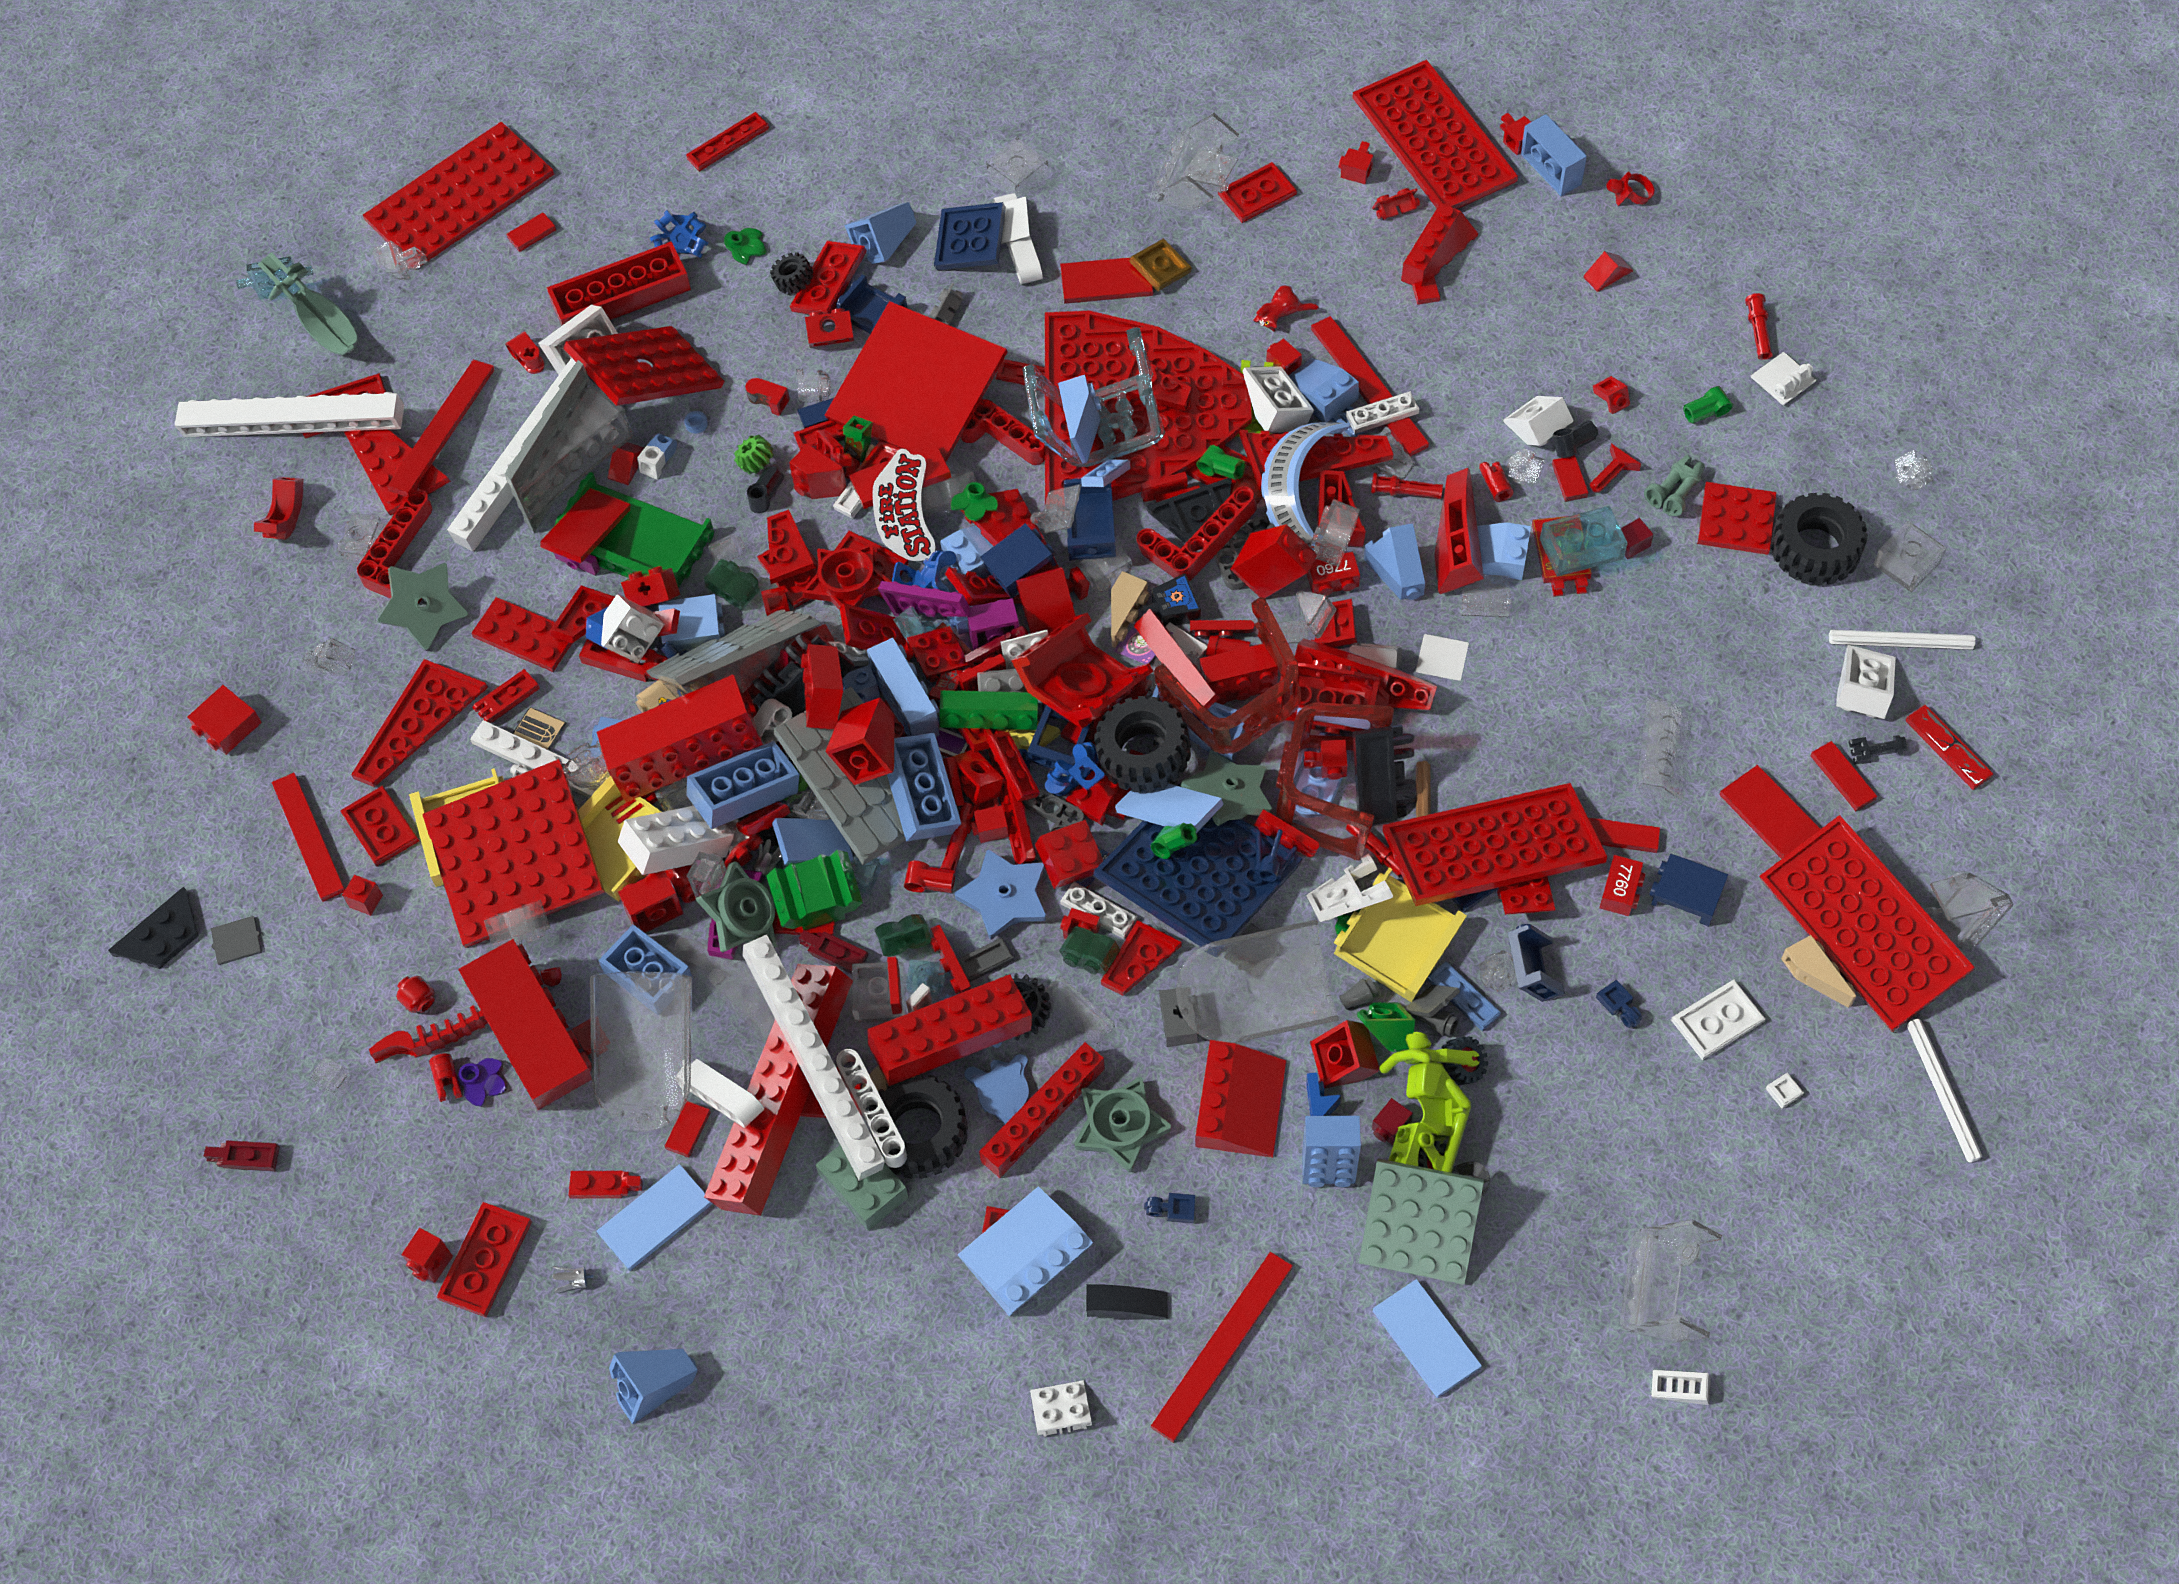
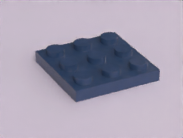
(970, 236)

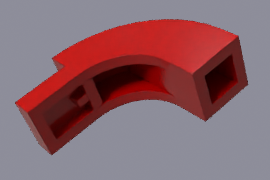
(284, 509)

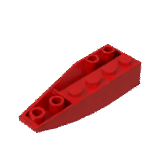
(1457, 542)
(1403, 688)

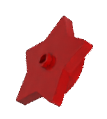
(845, 576)

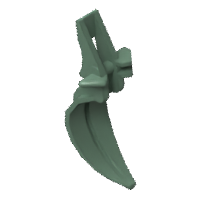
(316, 312)

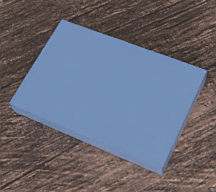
(808, 838)

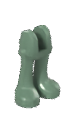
(1675, 504)

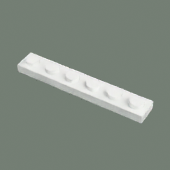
(519, 751)

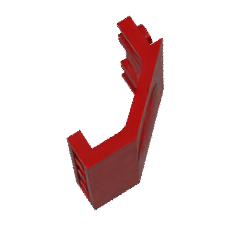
(1075, 674)

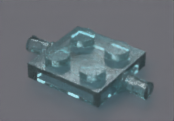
(263, 283)

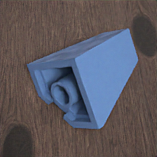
(882, 231)
(1397, 561)
(650, 1378)

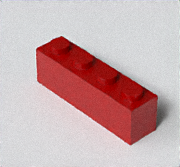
(1437, 245)

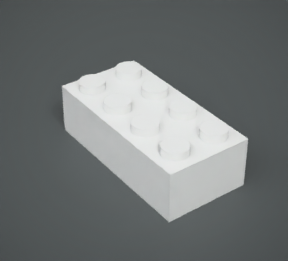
(671, 839)

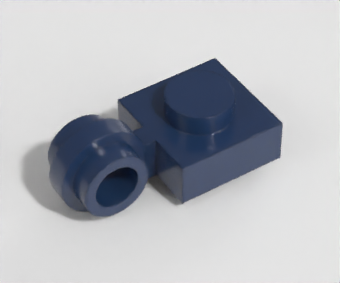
(1616, 999)
(1179, 1207)

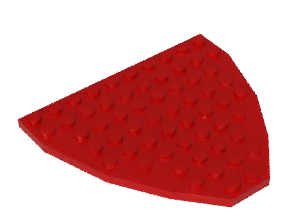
(1100, 349)

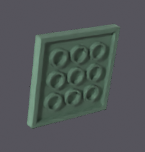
(1421, 1221)

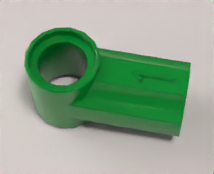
(1712, 403)
(1216, 461)
(1173, 839)

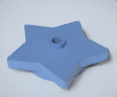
(1001, 909)

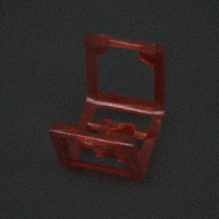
(1259, 714)
(1290, 796)

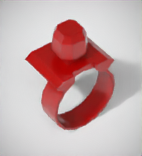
(1623, 190)

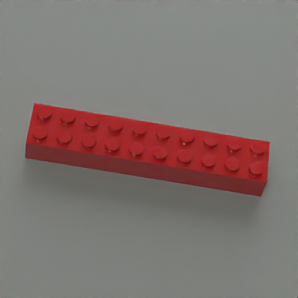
(756, 1152)

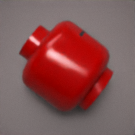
(415, 994)

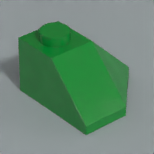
(1389, 1024)

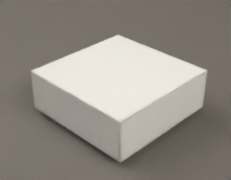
(1784, 1090)

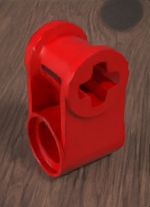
(526, 353)

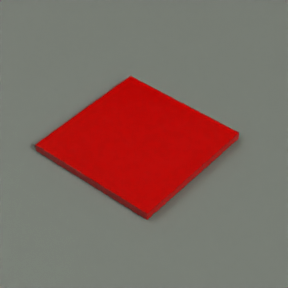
(917, 381)

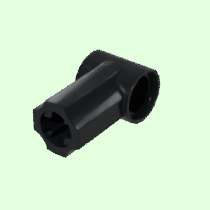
(1570, 439)
(763, 490)

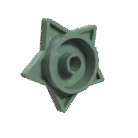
(405, 611)
(1234, 784)
(740, 909)
(1119, 1140)

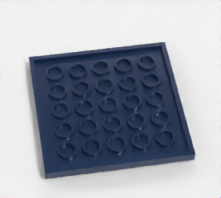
(1200, 889)

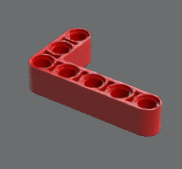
(1201, 539)
(393, 542)

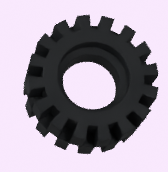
(792, 282)

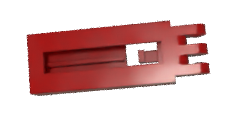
(605, 659)

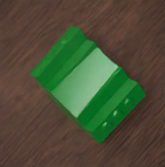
(815, 891)

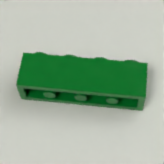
(988, 710)

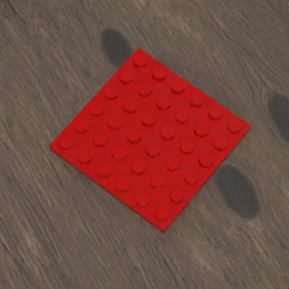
(512, 849)

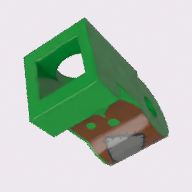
(857, 440)

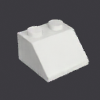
(1539, 419)

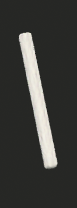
(1902, 639)
(1944, 1090)

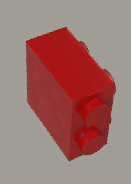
(223, 720)

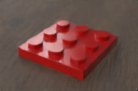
(1737, 518)

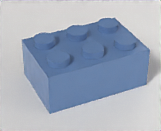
(1553, 154)
(640, 953)

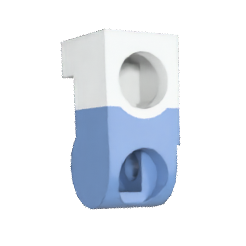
(656, 455)

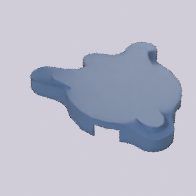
(1003, 1088)

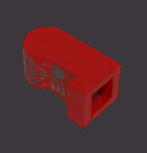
(948, 681)

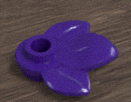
(485, 1081)

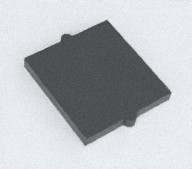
(236, 940)
(1432, 1000)

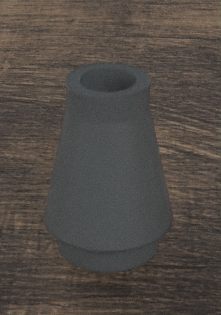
(1359, 994)
(1442, 1022)

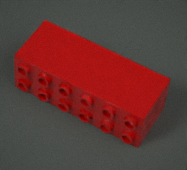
(679, 738)
(527, 1023)

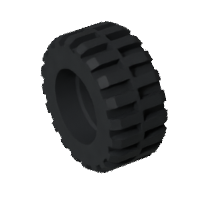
(1813, 563)
(1137, 718)
(948, 1141)

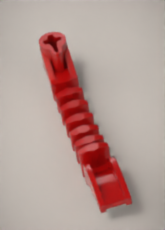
(402, 1042)

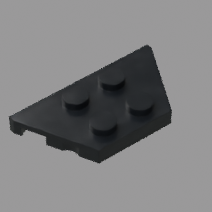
(1190, 510)
(160, 934)

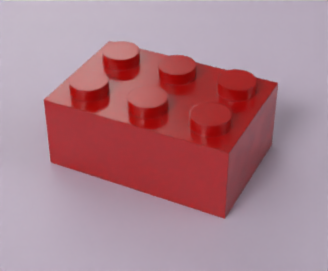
(1240, 673)

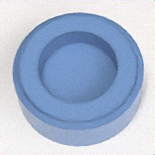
(696, 422)

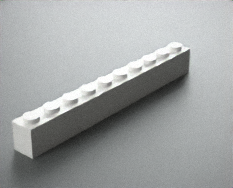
(289, 415)
(494, 491)
(813, 1057)

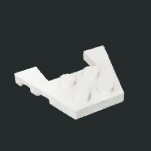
(1344, 896)

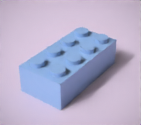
(902, 689)

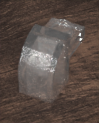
(396, 262)

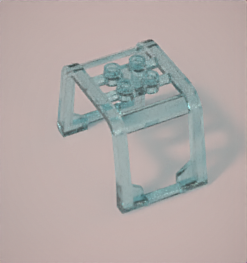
(1043, 431)

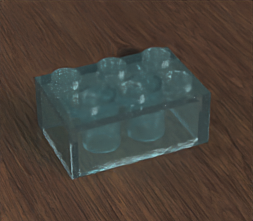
(1583, 541)

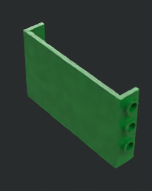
(646, 537)

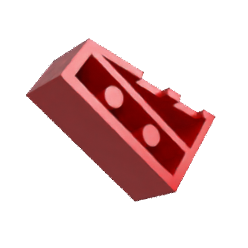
(1335, 486)
(822, 686)

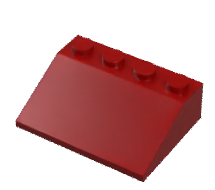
(1240, 1100)

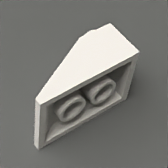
(1276, 399)
(1866, 682)

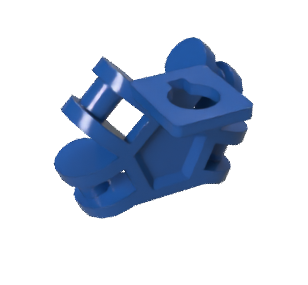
(681, 234)
(930, 573)
(1085, 763)

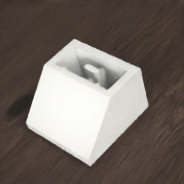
(629, 628)

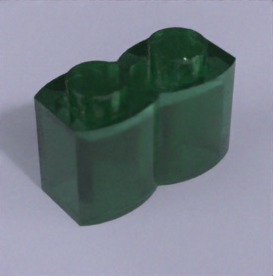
(732, 584)
(909, 933)
(1089, 950)

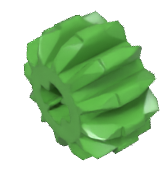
(753, 454)

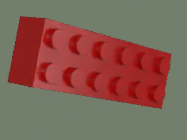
(622, 285)
(949, 1029)

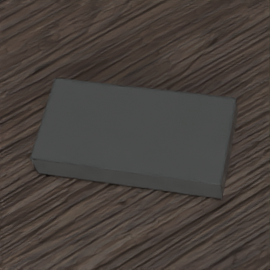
(985, 959)

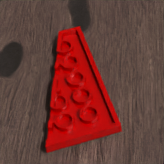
(1328, 453)
(381, 457)
(1008, 517)
(421, 711)

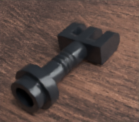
(1862, 748)

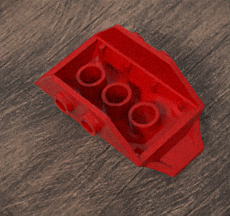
(1338, 686)

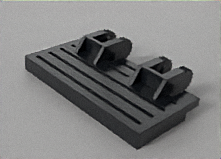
(789, 681)
(1379, 776)

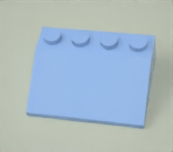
(1025, 1250)

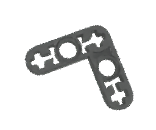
(1229, 550)
(1070, 811)

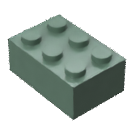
(867, 1199)

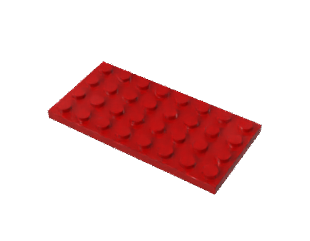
(1434, 136)
(459, 193)
(1493, 844)
(1866, 923)

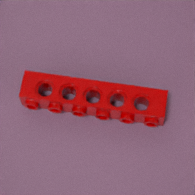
(1042, 1110)

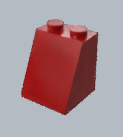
(1273, 560)
(864, 741)

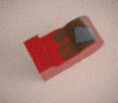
(767, 393)

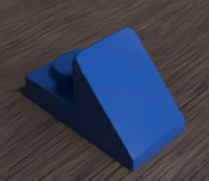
(1318, 1103)

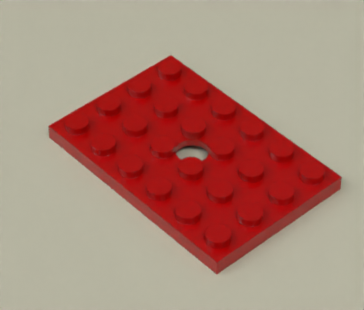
(615, 366)

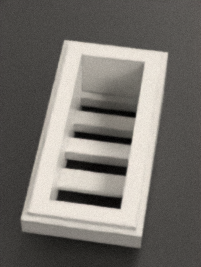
(1691, 1397)

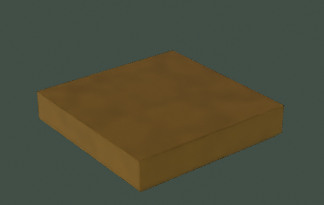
(1160, 264)

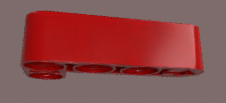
(1006, 429)

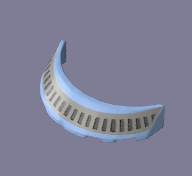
(1282, 474)

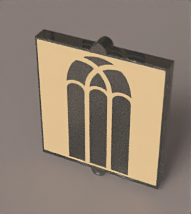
(539, 728)

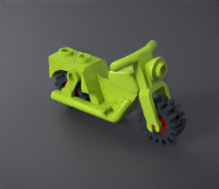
(1444, 1104)

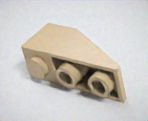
(1126, 598)
(1812, 967)

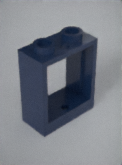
(1048, 757)

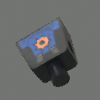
(1174, 602)

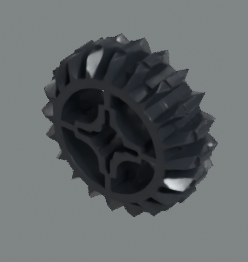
(1030, 992)

